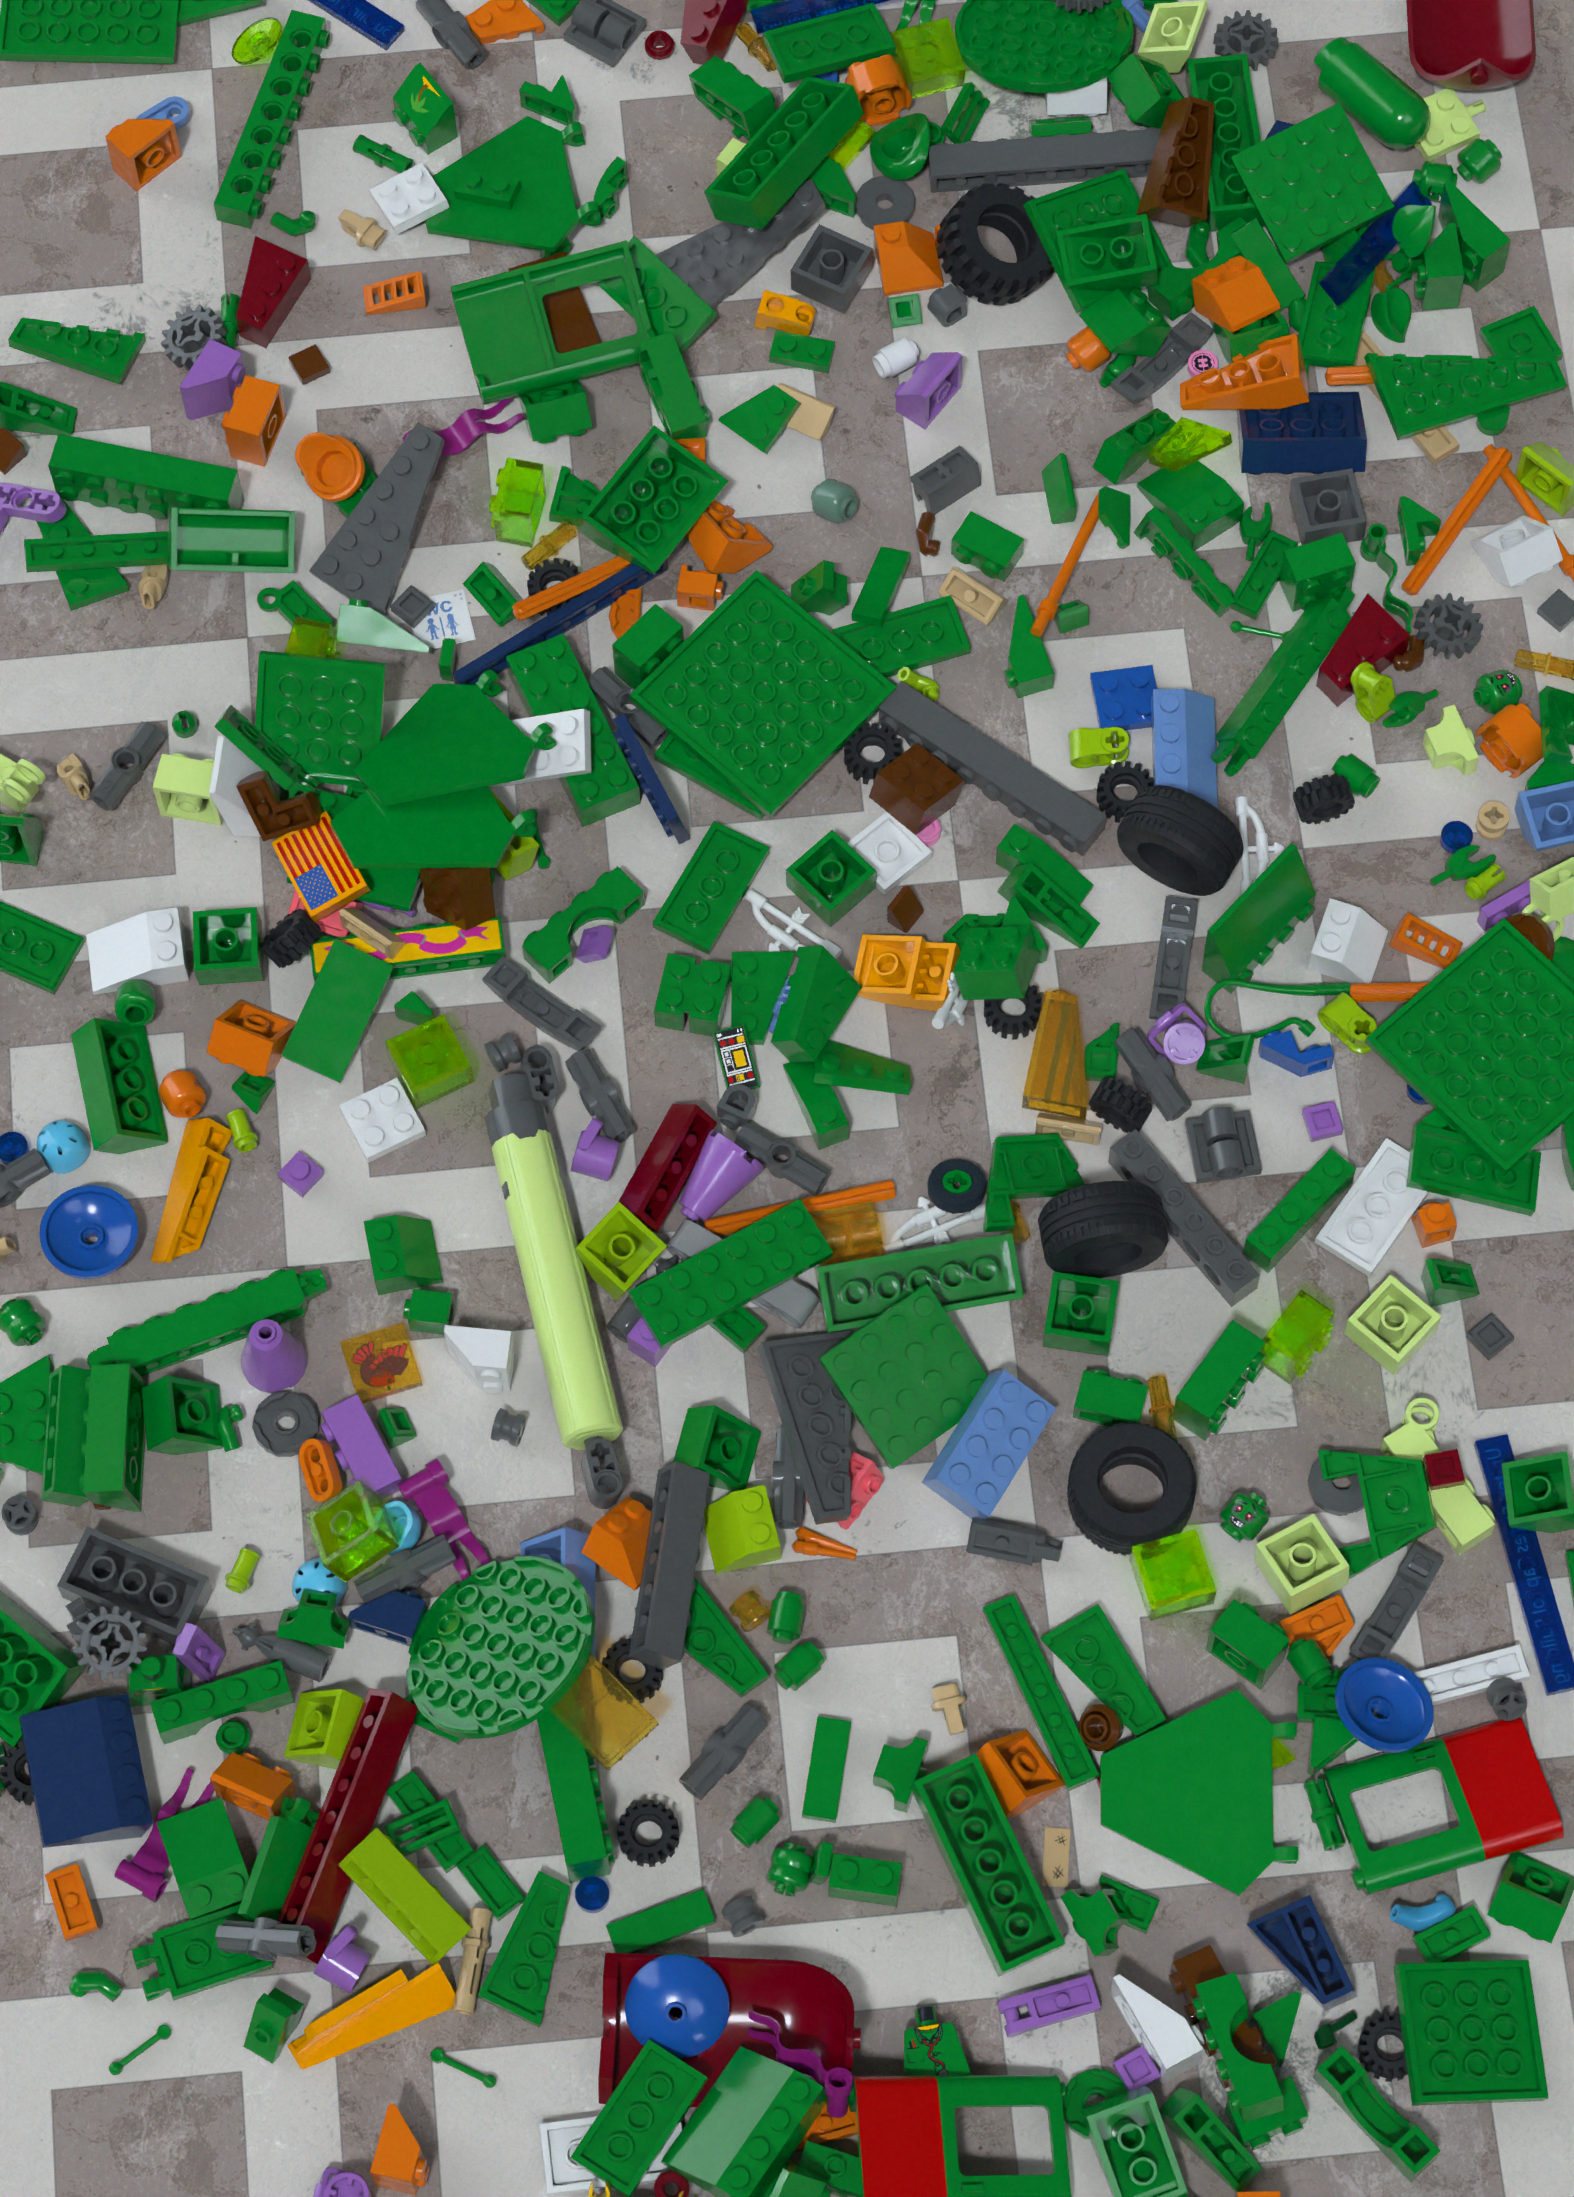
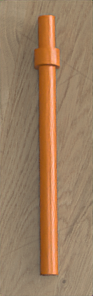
(1531, 510)
(1048, 606)

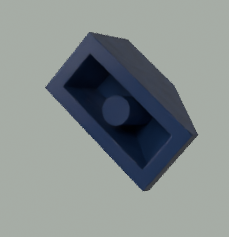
(391, 1616)

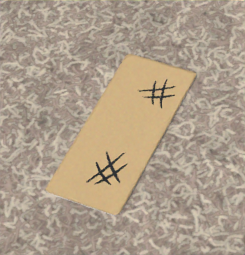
(1056, 1857)

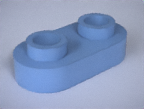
(167, 108)

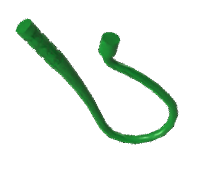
(1302, 990)

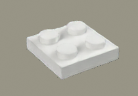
(409, 198)
(890, 851)
(382, 1120)

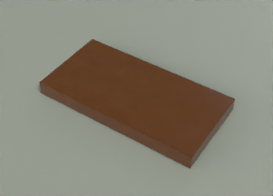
(567, 316)

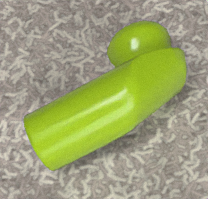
(920, 683)

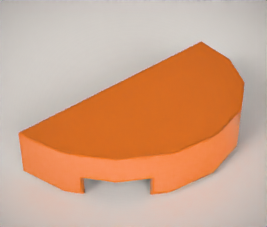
(625, 612)

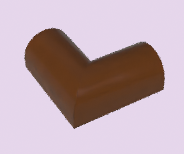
(277, 816)

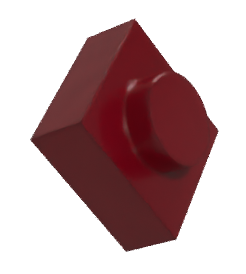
(1444, 1469)

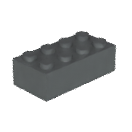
(135, 1580)

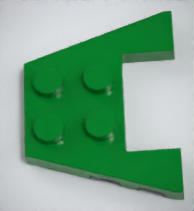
(1556, 724)
(1026, 1169)
(1394, 1503)

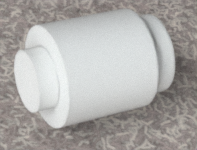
(896, 358)

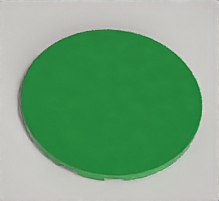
(1042, 45)
(501, 1647)

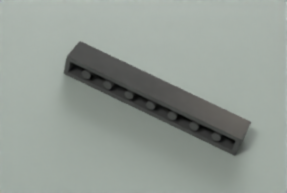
(1040, 159)
(993, 769)

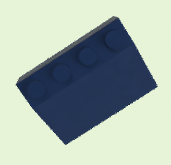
(1305, 437)
(86, 1772)

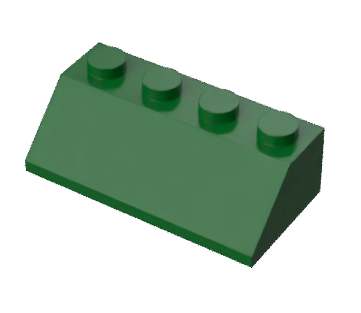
(118, 1087)
(114, 1437)

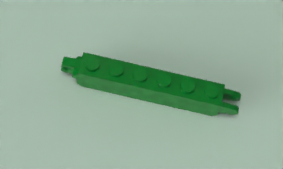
(1282, 679)
(211, 1323)

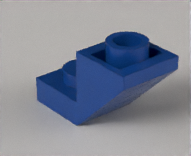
(1283, 1052)

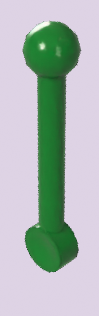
(1236, 627)
(543, 861)
(163, 2033)
(438, 2056)

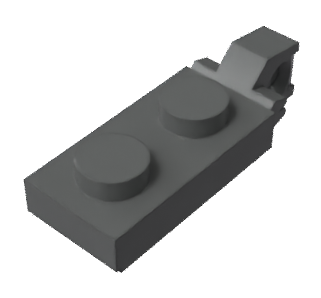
(1011, 1542)

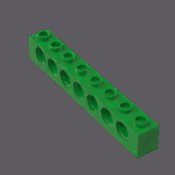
(299, 31)

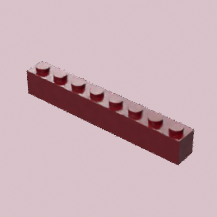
(347, 1814)

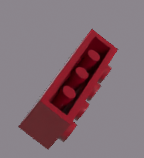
(667, 1164)

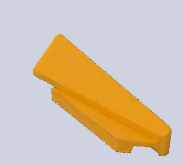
(192, 1189)
(374, 2014)

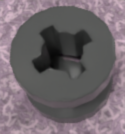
(503, 1052)
(508, 1427)
(17, 1508)
(1514, 1701)
(742, 1916)

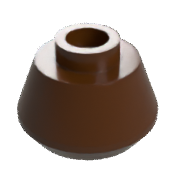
(1100, 1727)

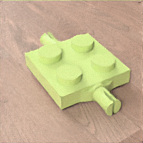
(1449, 125)

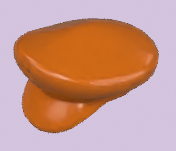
(330, 465)

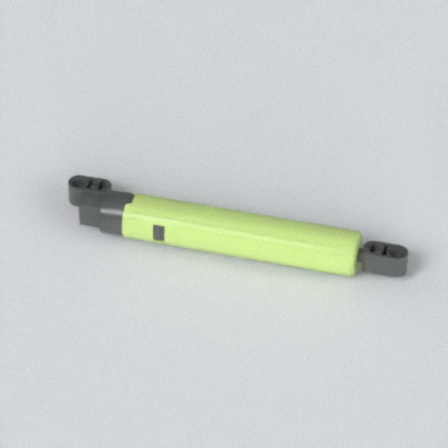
(553, 1270)

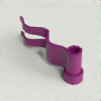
(466, 430)
(442, 1512)
(151, 1860)
(836, 2082)

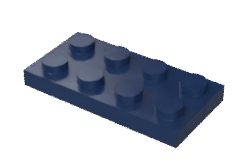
(649, 780)

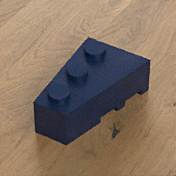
(1306, 1951)

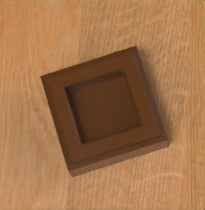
(309, 364)

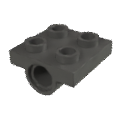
(603, 29)
(1222, 1145)

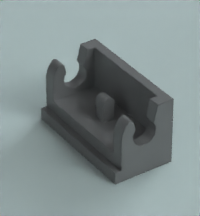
(946, 480)

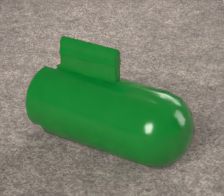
(1372, 94)

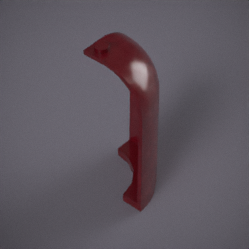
(1471, 41)
(802, 1998)

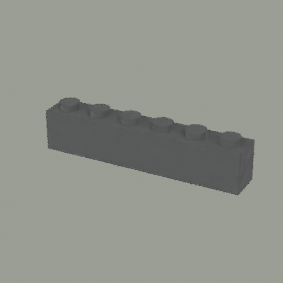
(669, 1565)

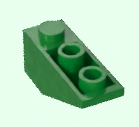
(1129, 448)

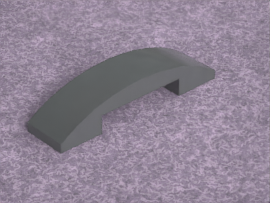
(1154, 372)
(1173, 955)
(540, 1007)
(1397, 1605)

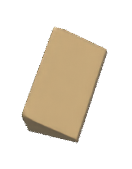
(812, 416)
(972, 595)
(371, 932)
(1069, 1128)

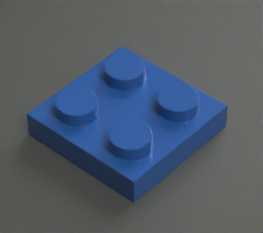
(1123, 697)

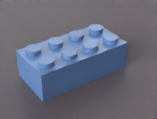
(989, 1445)

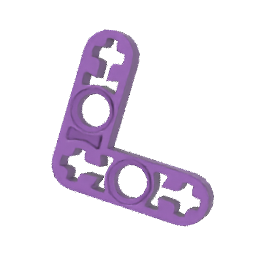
(34, 511)

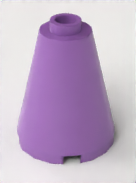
(717, 1177)
(272, 1357)

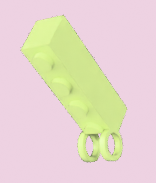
(18, 783)
(1553, 894)
(1455, 1508)

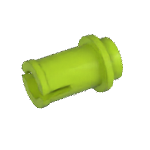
(1478, 886)
(243, 1136)
(242, 1570)

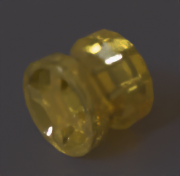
(750, 1611)

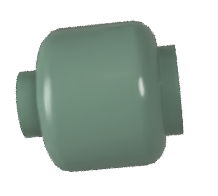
(834, 501)

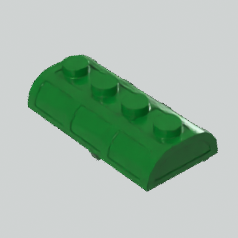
(231, 540)

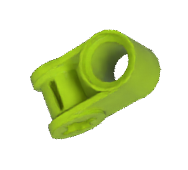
(1372, 692)
(1094, 746)
(1347, 1023)

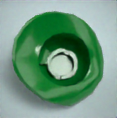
(901, 146)

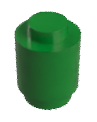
(1359, 775)
(786, 1617)
(1310, 1663)
(798, 1666)
(755, 1821)

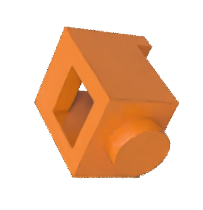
(698, 589)
(1434, 1219)

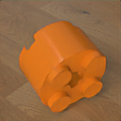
(879, 89)
(1511, 740)

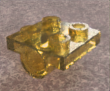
(850, 1231)

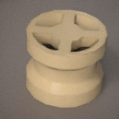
(1489, 827)

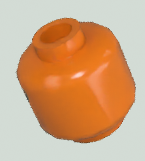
(1086, 350)
(182, 1092)

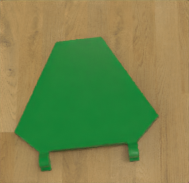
(545, 205)
(450, 745)
(429, 832)
(1200, 1792)

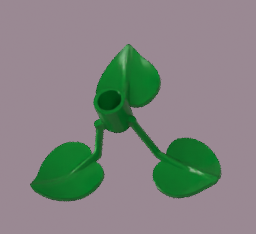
(1413, 230)

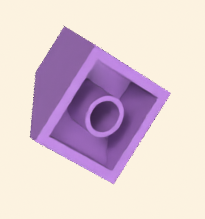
(212, 380)
(929, 388)

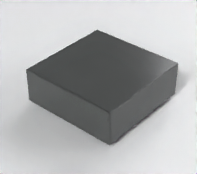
(412, 606)
(1557, 610)
(1490, 1337)

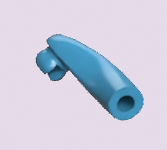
(1423, 1917)

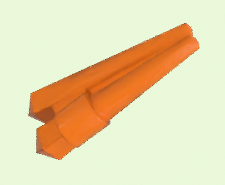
(820, 1545)

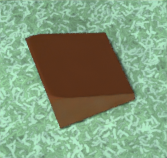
(11, 451)
(904, 910)

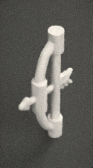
(1262, 849)
(794, 922)
(951, 1011)
(938, 1231)

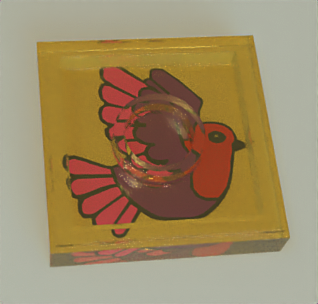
(381, 1363)

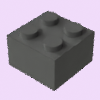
(831, 268)
(1327, 506)

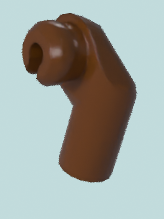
(923, 533)
(1412, 658)

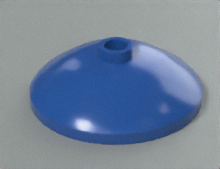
(86, 1214)
(1390, 1693)
(680, 1983)

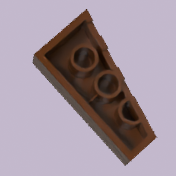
(1181, 165)
(1201, 1967)

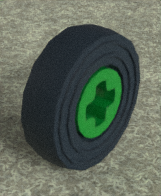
(954, 1200)

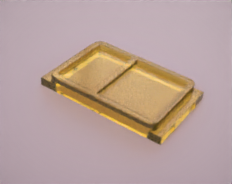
(603, 1714)

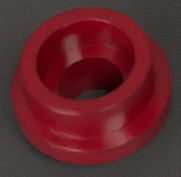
(659, 38)
(670, 2177)

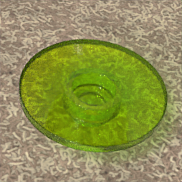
(257, 41)

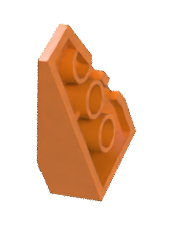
(1262, 380)
(725, 542)

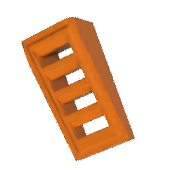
(401, 283)
(1420, 951)

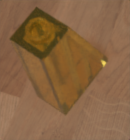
(1056, 1064)

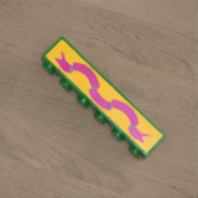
(428, 949)

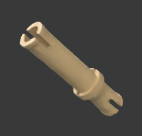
(474, 1948)

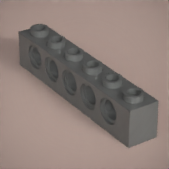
(1186, 1219)

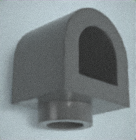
(948, 305)
(736, 1106)

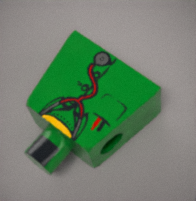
(156, 1679)
(933, 2047)

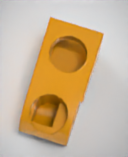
(784, 314)

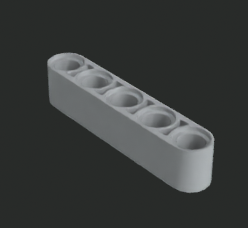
(786, 1302)

